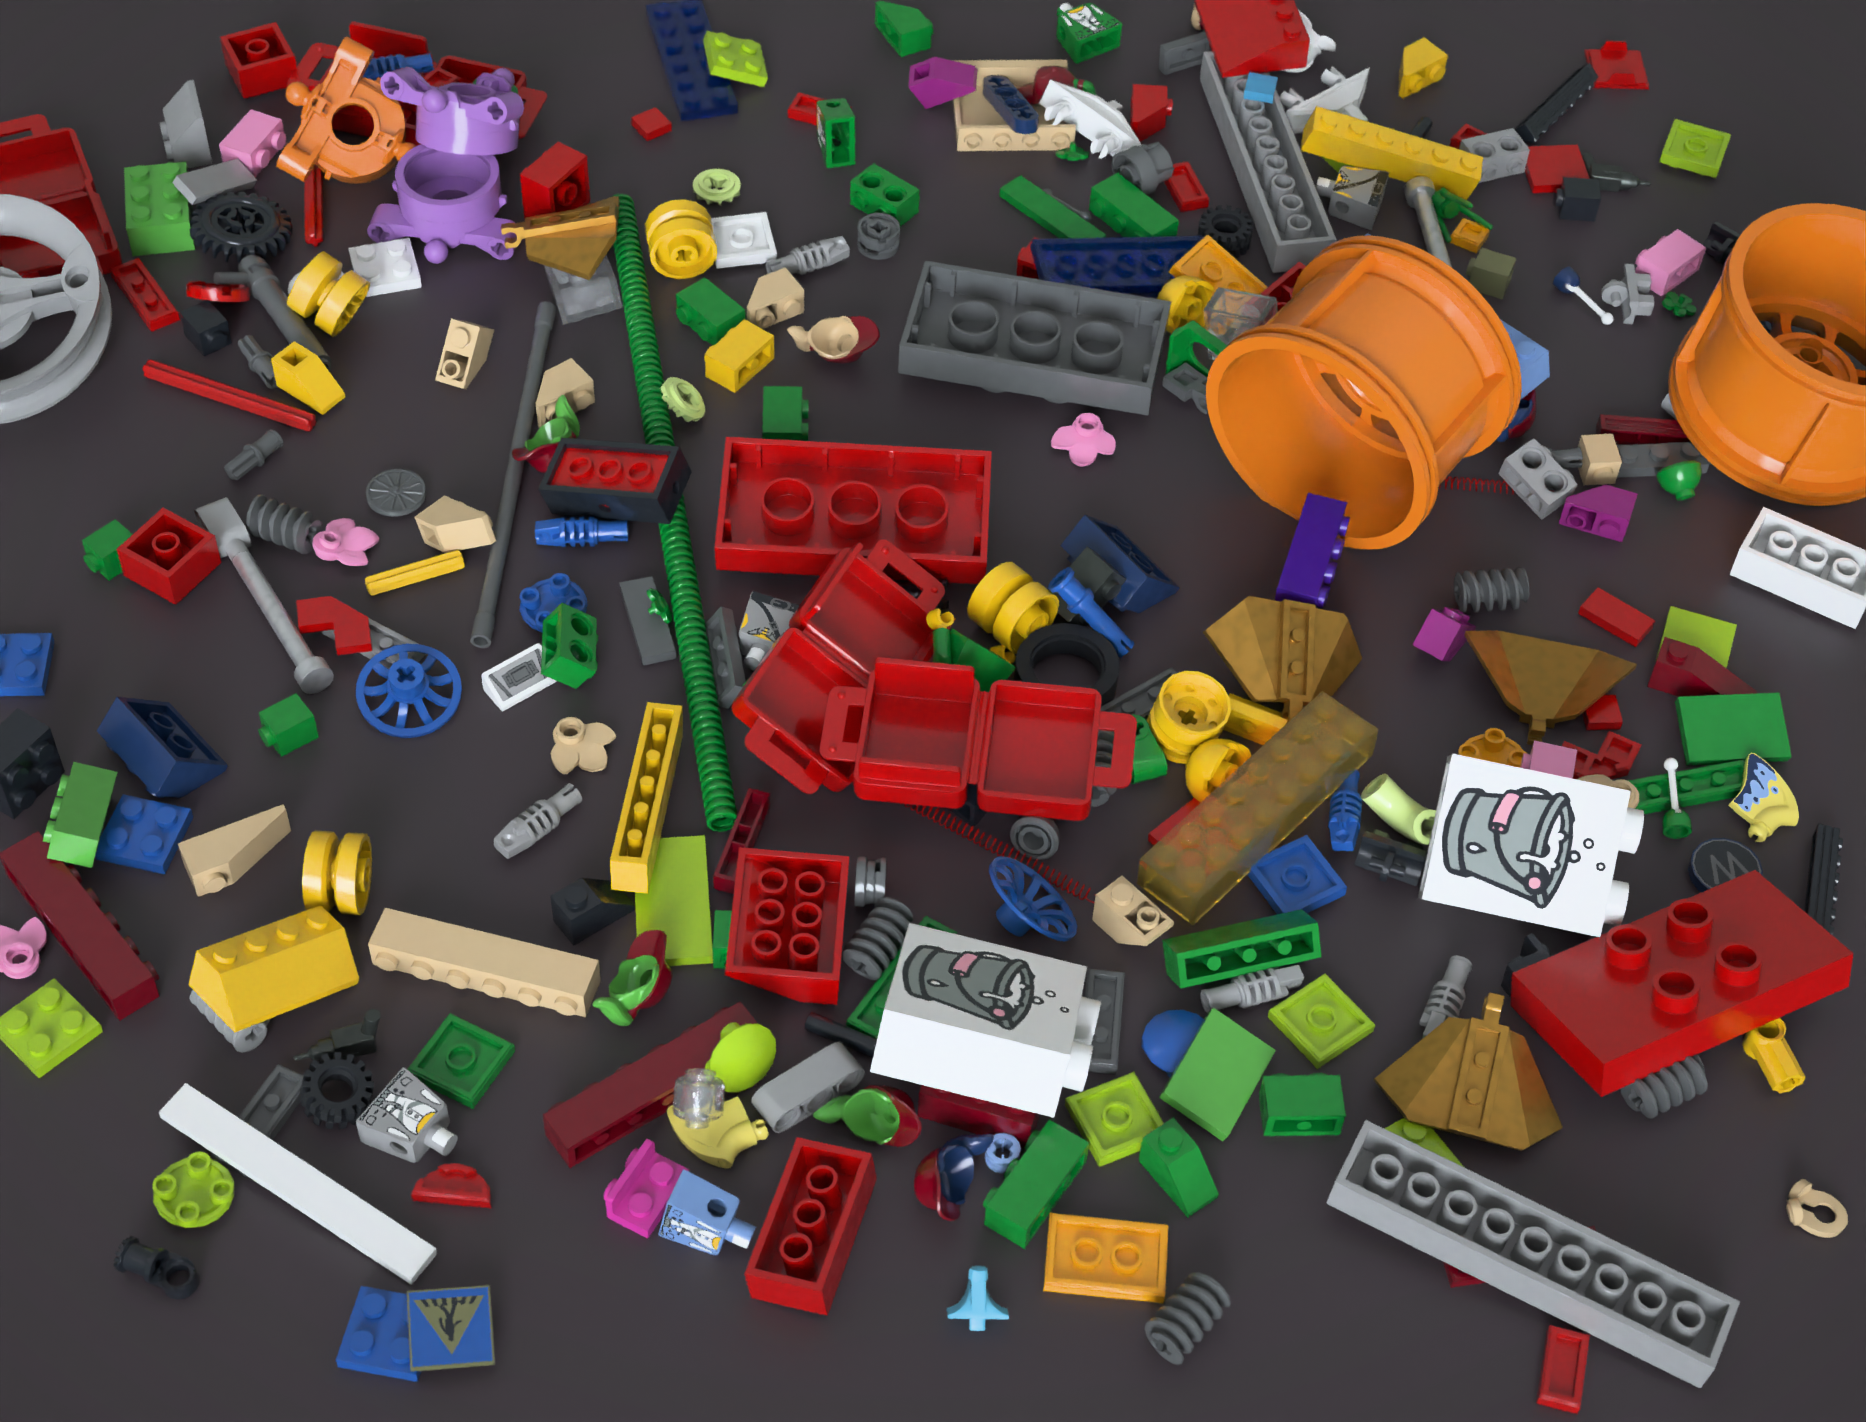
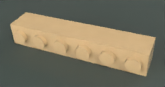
(485, 962)

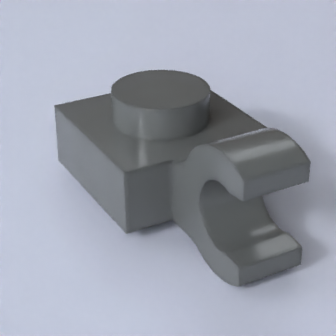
(1186, 384)

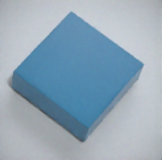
(1260, 87)

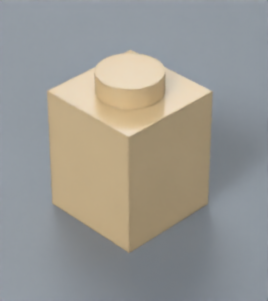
(1600, 459)

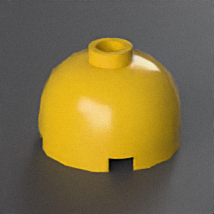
(1188, 299)
(1212, 765)

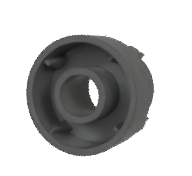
(1144, 166)

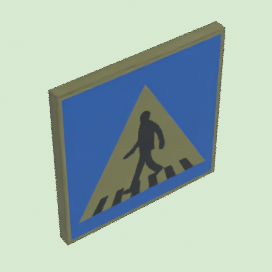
(450, 1328)

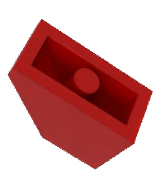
(1149, 109)

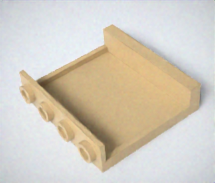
(983, 129)

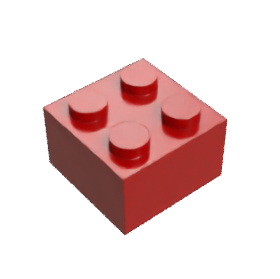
(258, 59)
(555, 182)
(169, 555)

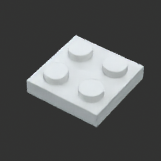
(743, 240)
(387, 266)

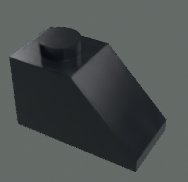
(588, 908)

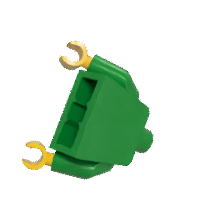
(958, 649)

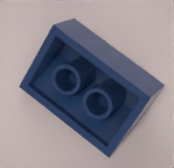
(1144, 579)
(159, 746)

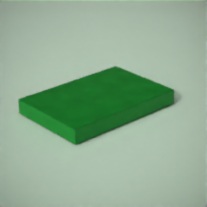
(1732, 727)

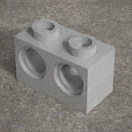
(1502, 153)
(1531, 482)

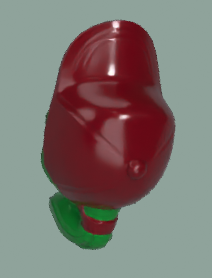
(1034, 91)

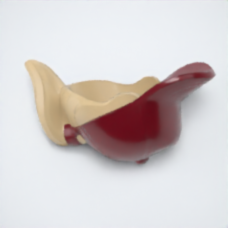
(837, 338)

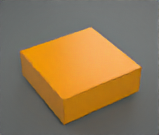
(1469, 235)

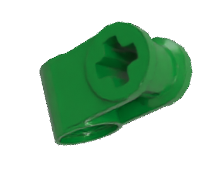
(1148, 756)

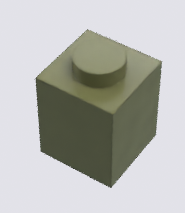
(1491, 272)

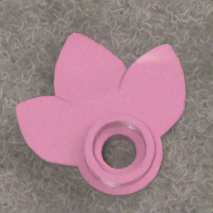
(1084, 439)
(344, 542)
(21, 946)

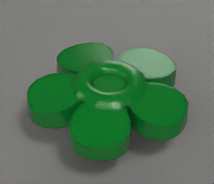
(1073, 153)
(1680, 305)
(659, 605)

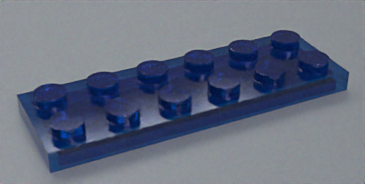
(679, 37)
(1111, 263)

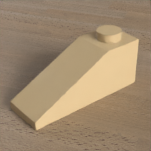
(230, 851)

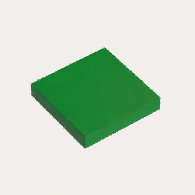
(461, 1060)

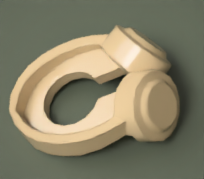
(1801, 1194)

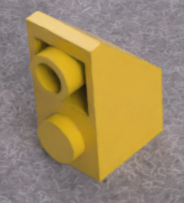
(1420, 66)
(306, 378)

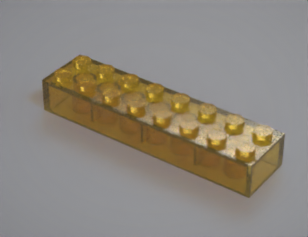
(1256, 807)

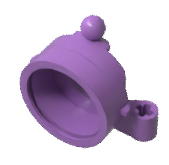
(461, 115)
(422, 185)

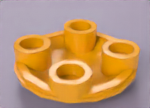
(1493, 747)

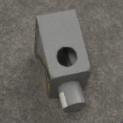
(1355, 194)
(762, 624)

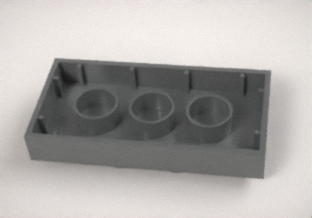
(1034, 337)

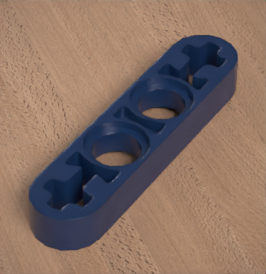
(1010, 104)

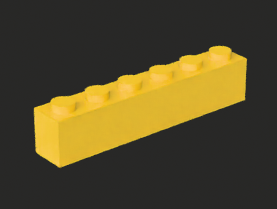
(1389, 150)
(646, 798)

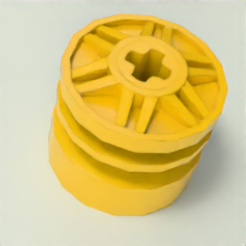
(1188, 713)

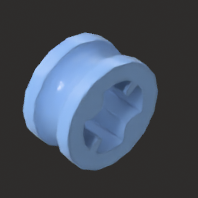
(1002, 1141)

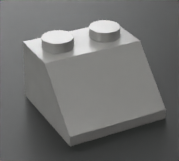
(185, 129)

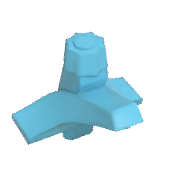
(977, 1302)

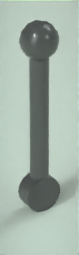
(1085, 215)

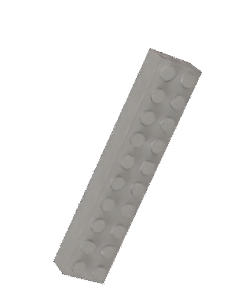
(1268, 170)
(1534, 1254)

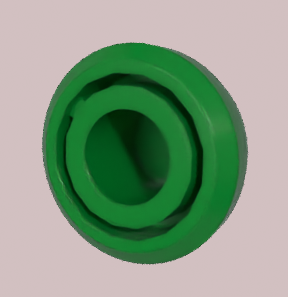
(1680, 479)

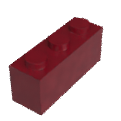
(975, 1114)

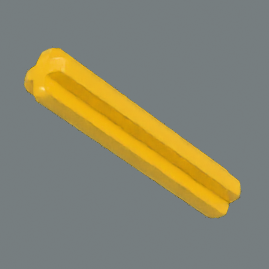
(414, 572)

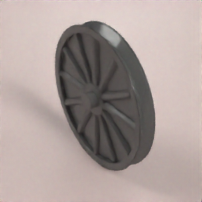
(396, 492)

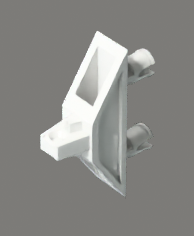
(1342, 97)
(1092, 115)

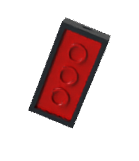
(615, 480)

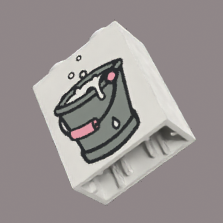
(1529, 846)
(986, 1021)

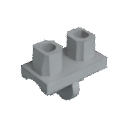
(1630, 294)

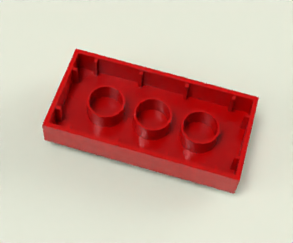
(805, 501)
(1679, 981)

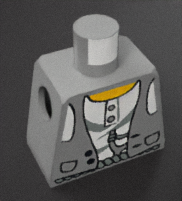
(407, 1120)

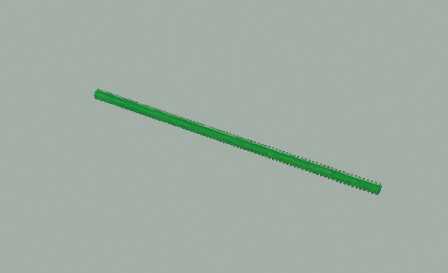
(675, 537)

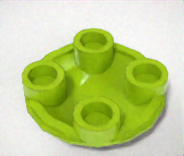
(743, 1055)
(193, 1191)

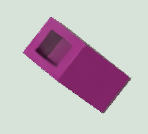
(941, 80)
(1600, 511)
(1443, 633)

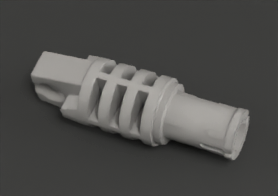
(811, 257)
(536, 822)
(1253, 988)
(1447, 995)

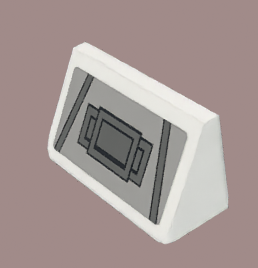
(516, 678)

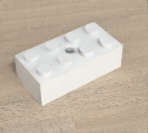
(1804, 567)

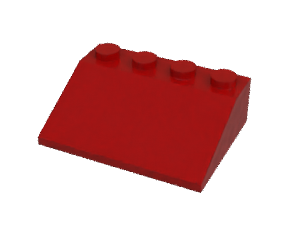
(1254, 35)
(788, 923)

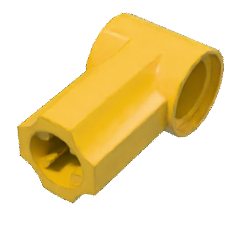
(1774, 1056)

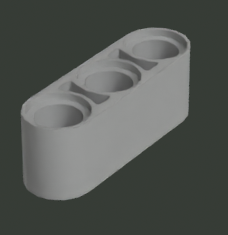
(807, 1087)

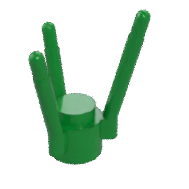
(1448, 206)

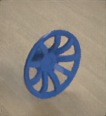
(408, 685)
(1020, 911)

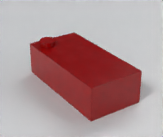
(811, 1226)

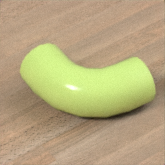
(1399, 809)

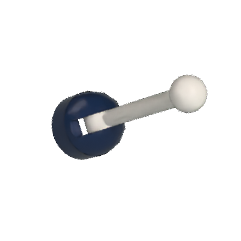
(1568, 282)

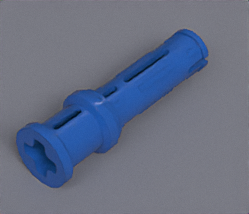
(1081, 602)

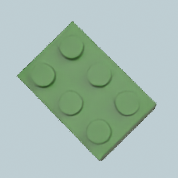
(157, 210)

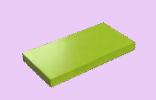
(679, 901)

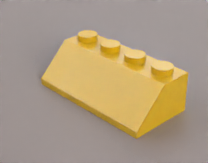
(274, 968)

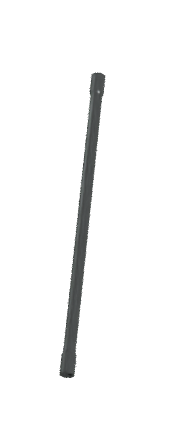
(485, 619)

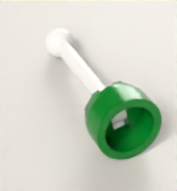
(1675, 822)

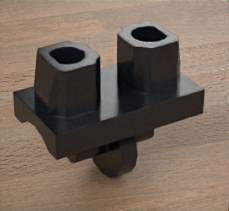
(1720, 241)
(1391, 857)

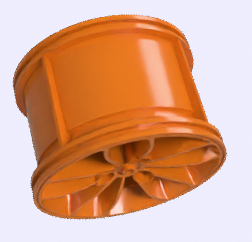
(1365, 387)
(1784, 404)

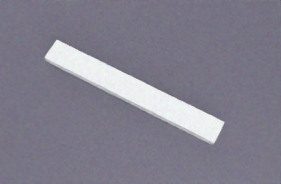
(298, 1183)

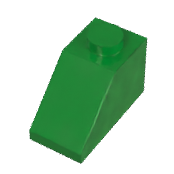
(903, 27)
(1178, 1167)

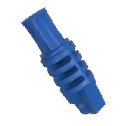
(382, 65)
(562, 531)
(1345, 814)

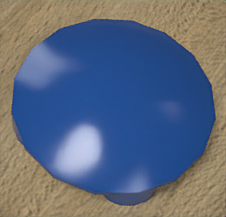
(546, 596)
(1168, 1037)

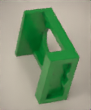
(1181, 347)

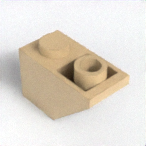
(775, 299)
(463, 353)
(565, 380)
(454, 526)
(1129, 914)

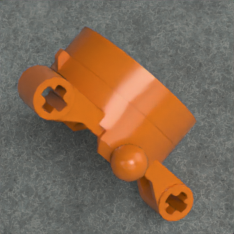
(316, 141)

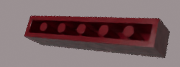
(81, 926)
(635, 1091)

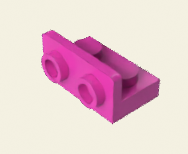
(642, 1190)

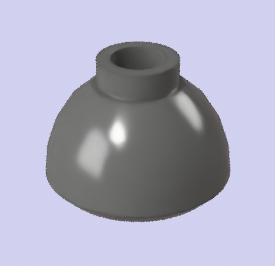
(1035, 837)

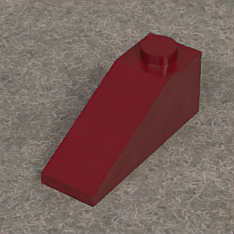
(1692, 672)

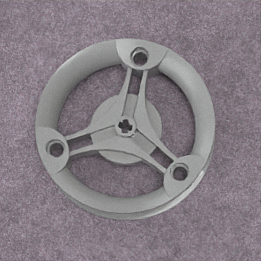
(28, 299)

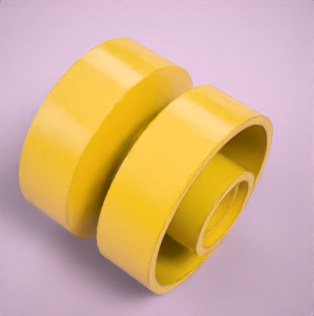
(321, 290)
(1011, 605)

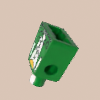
(1087, 31)
(836, 121)

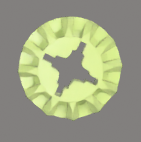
(719, 179)
(676, 391)

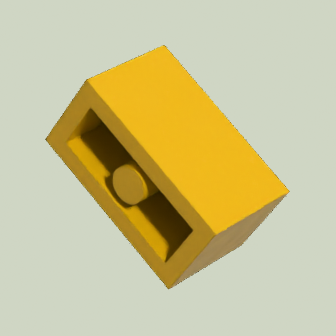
(739, 355)

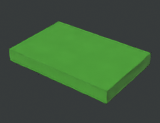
(1217, 1074)

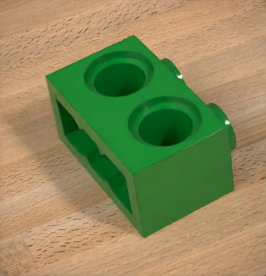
(883, 192)
(569, 646)

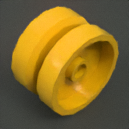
(681, 239)
(337, 872)

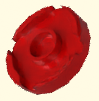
(213, 292)

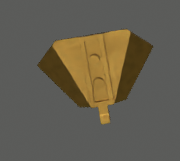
(569, 239)
(1285, 650)
(1544, 677)
(1473, 1082)

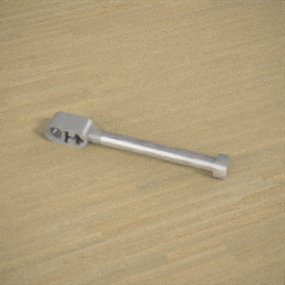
(1418, 196)
(233, 541)

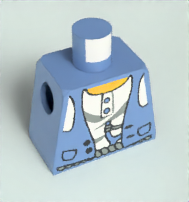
(703, 1216)

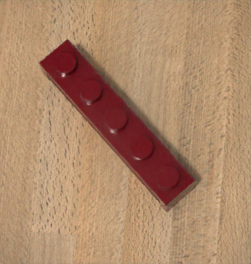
(1640, 430)
(744, 835)

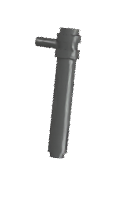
(265, 287)

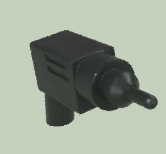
(1610, 176)
(351, 1039)

